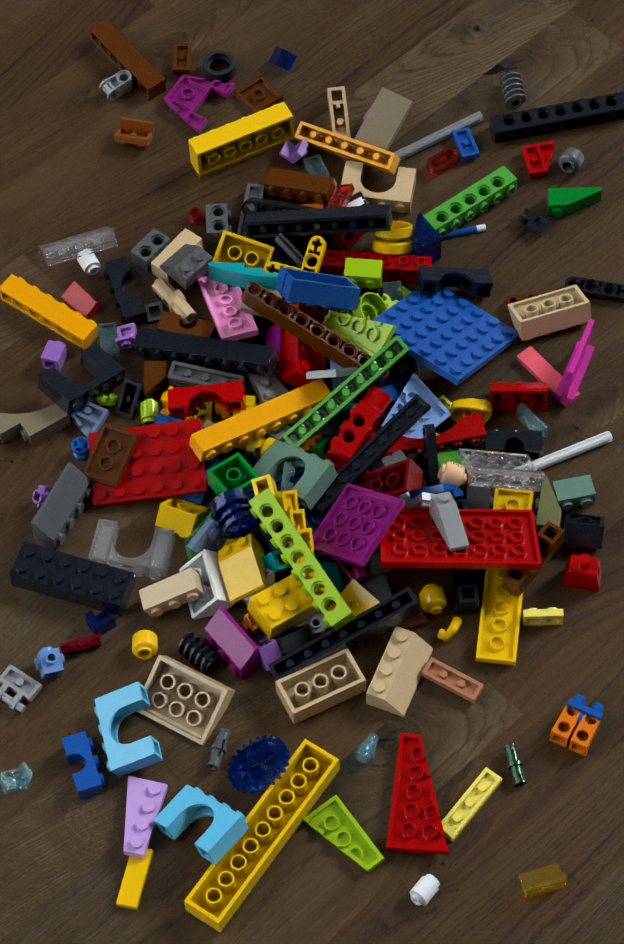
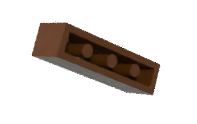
(299, 186)

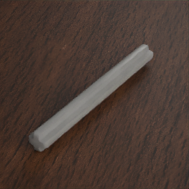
(438, 136)

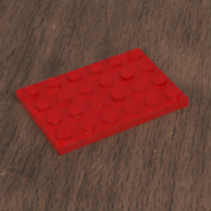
(159, 466)

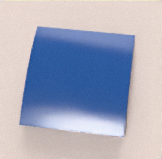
(436, 489)

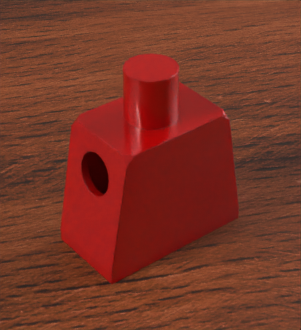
(582, 572)

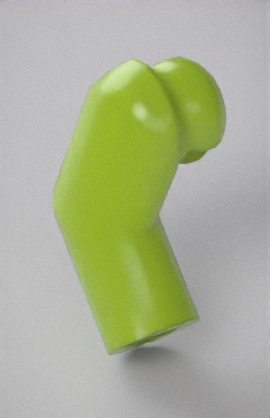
(110, 400)

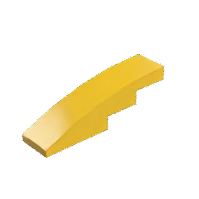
(289, 503)

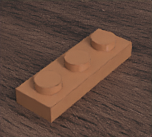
(452, 680)

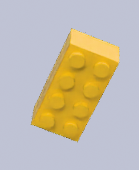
(282, 605)

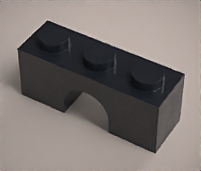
(528, 442)

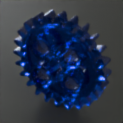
(266, 753)

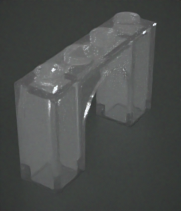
(152, 564)

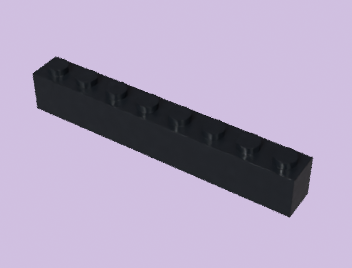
(319, 221)
(206, 351)
(352, 635)

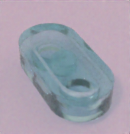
(288, 472)

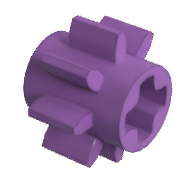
(40, 494)

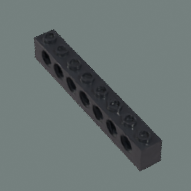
(557, 117)

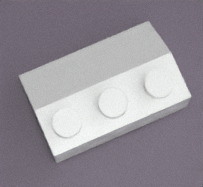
(213, 585)

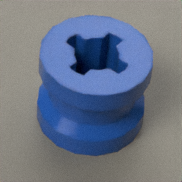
(83, 444)

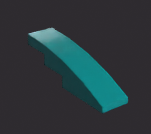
(239, 275)

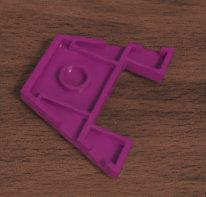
(189, 95)

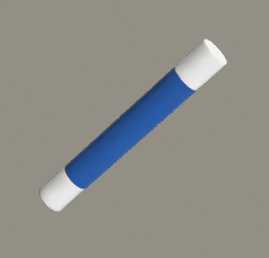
(465, 231)

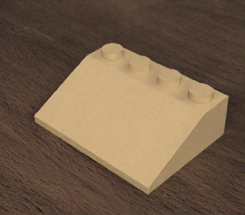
(185, 699)

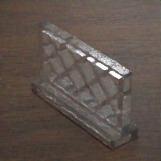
(78, 245)
(501, 477)

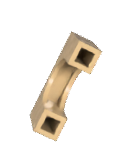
(399, 196)

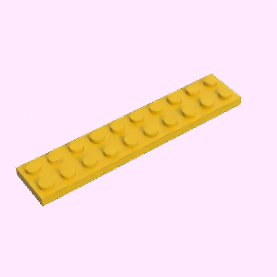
(500, 608)

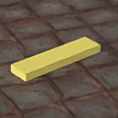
(470, 803)

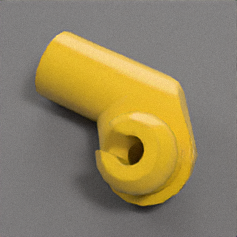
(446, 635)

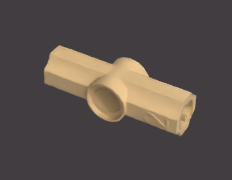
(174, 300)

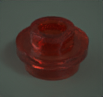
(198, 213)

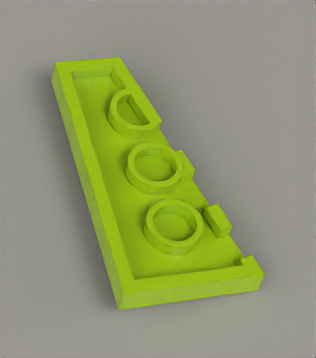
(361, 332)
(343, 831)

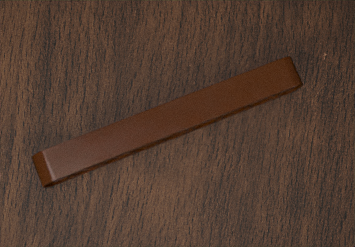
(306, 328)

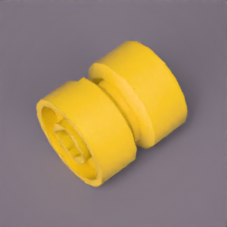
(259, 445)

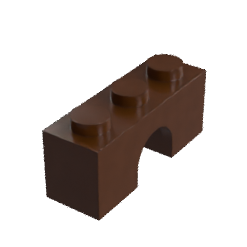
(173, 323)

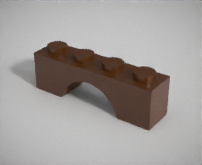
(549, 541)

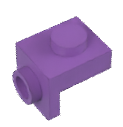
(294, 152)
(126, 335)

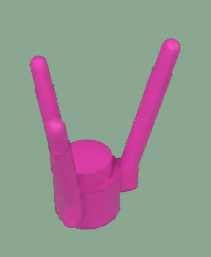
(358, 573)

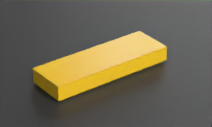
(134, 881)

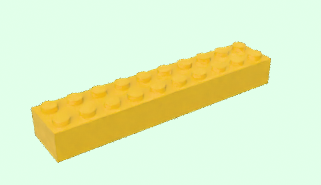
(270, 827)

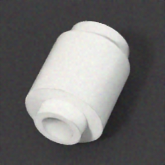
(89, 264)
(424, 890)

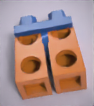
(581, 717)

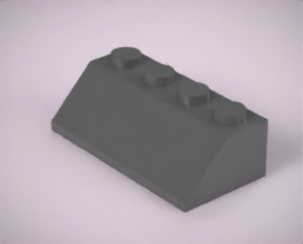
(61, 507)

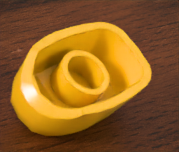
(471, 406)

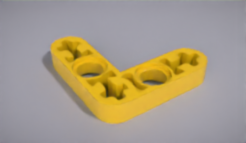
(320, 250)

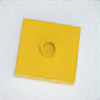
(357, 598)

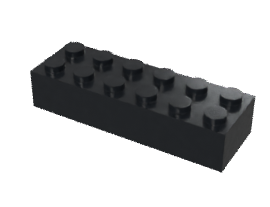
(72, 579)

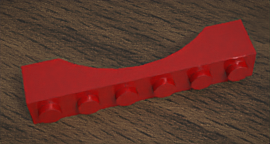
(468, 429)

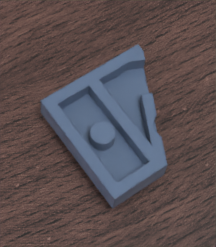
(89, 418)
(207, 537)

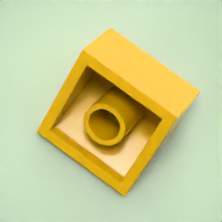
(180, 516)

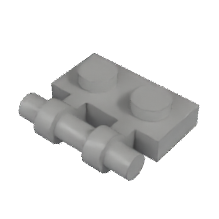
(19, 683)

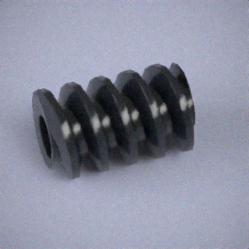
(198, 654)

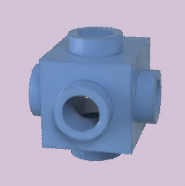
(49, 662)

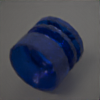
(233, 513)

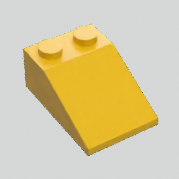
(242, 567)

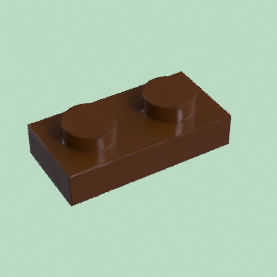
(182, 58)

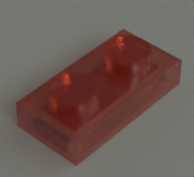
(341, 196)

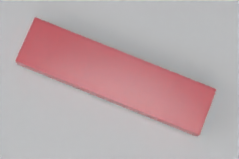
(542, 370)

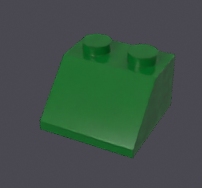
(230, 474)

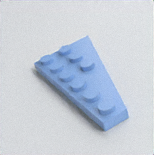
(436, 415)

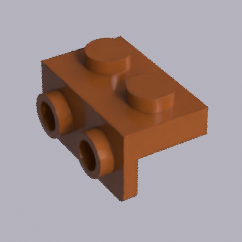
(134, 132)

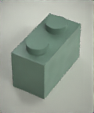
(574, 492)

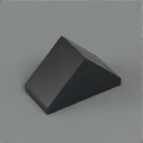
(130, 398)

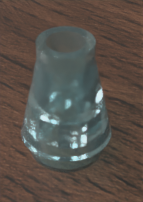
(366, 749)

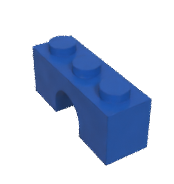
(88, 780)

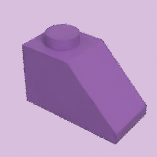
(268, 650)

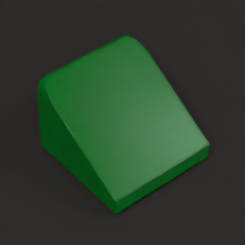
(321, 448)

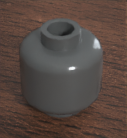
(571, 160)

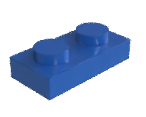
(465, 144)

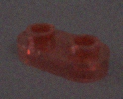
(440, 162)

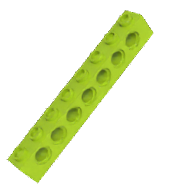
(341, 613)

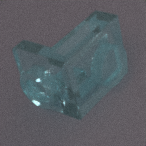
(16, 778)

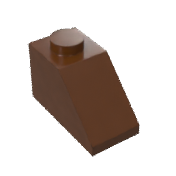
(155, 378)

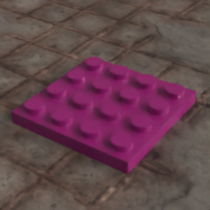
(356, 524)

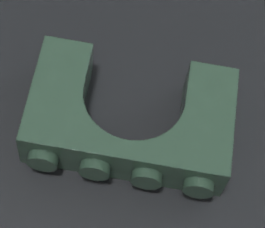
(317, 473)

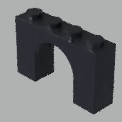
(73, 395)

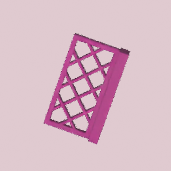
(576, 367)

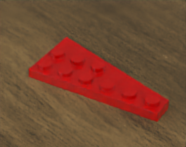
(414, 812)

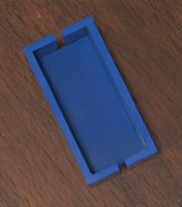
(317, 289)

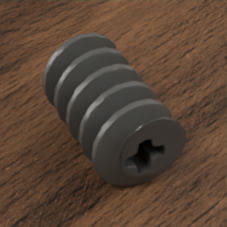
(512, 89)

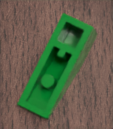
(570, 200)

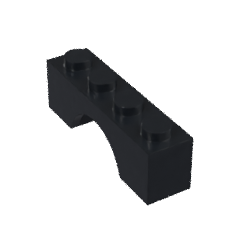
(119, 275)
(473, 281)

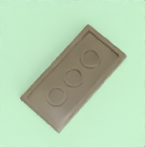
(384, 119)

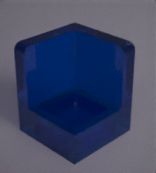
(282, 58)
(101, 623)

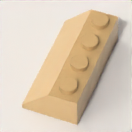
(550, 312)
(398, 672)

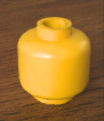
(432, 599)
(144, 644)

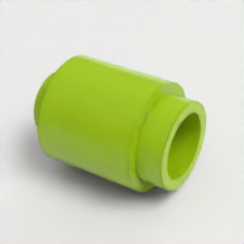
(148, 411)

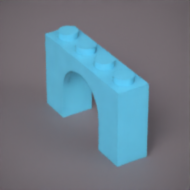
(111, 711)
(193, 804)

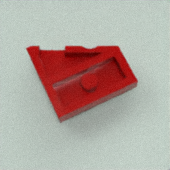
(538, 158)

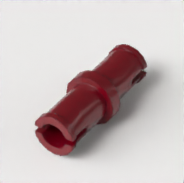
(80, 644)

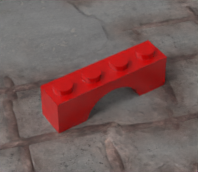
(184, 400)

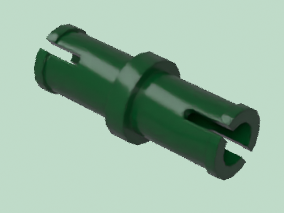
(515, 765)

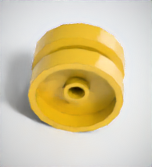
(394, 241)

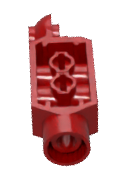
(355, 432)

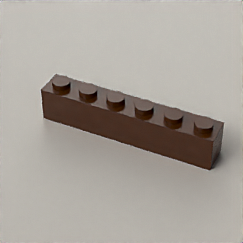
(128, 58)

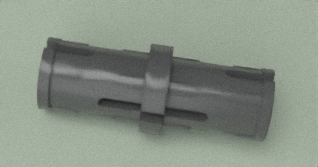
(218, 749)

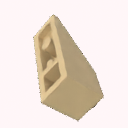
(338, 110)

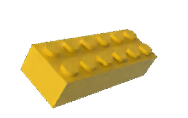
(241, 139)

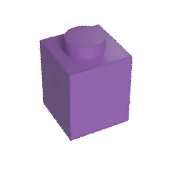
(54, 355)

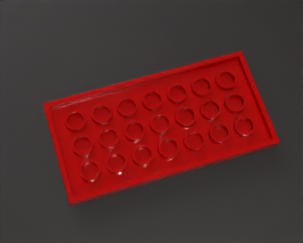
(494, 536)

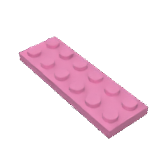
(224, 306)

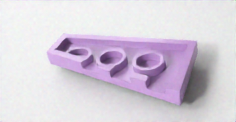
(142, 807)

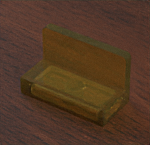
(543, 880)

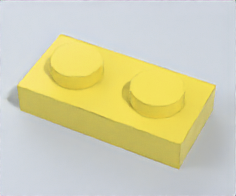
(540, 617)

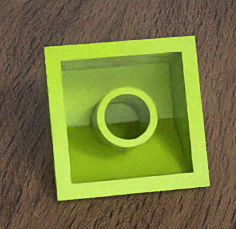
(364, 272)

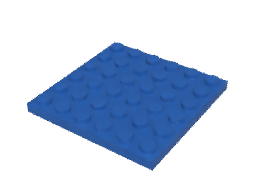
(448, 333)

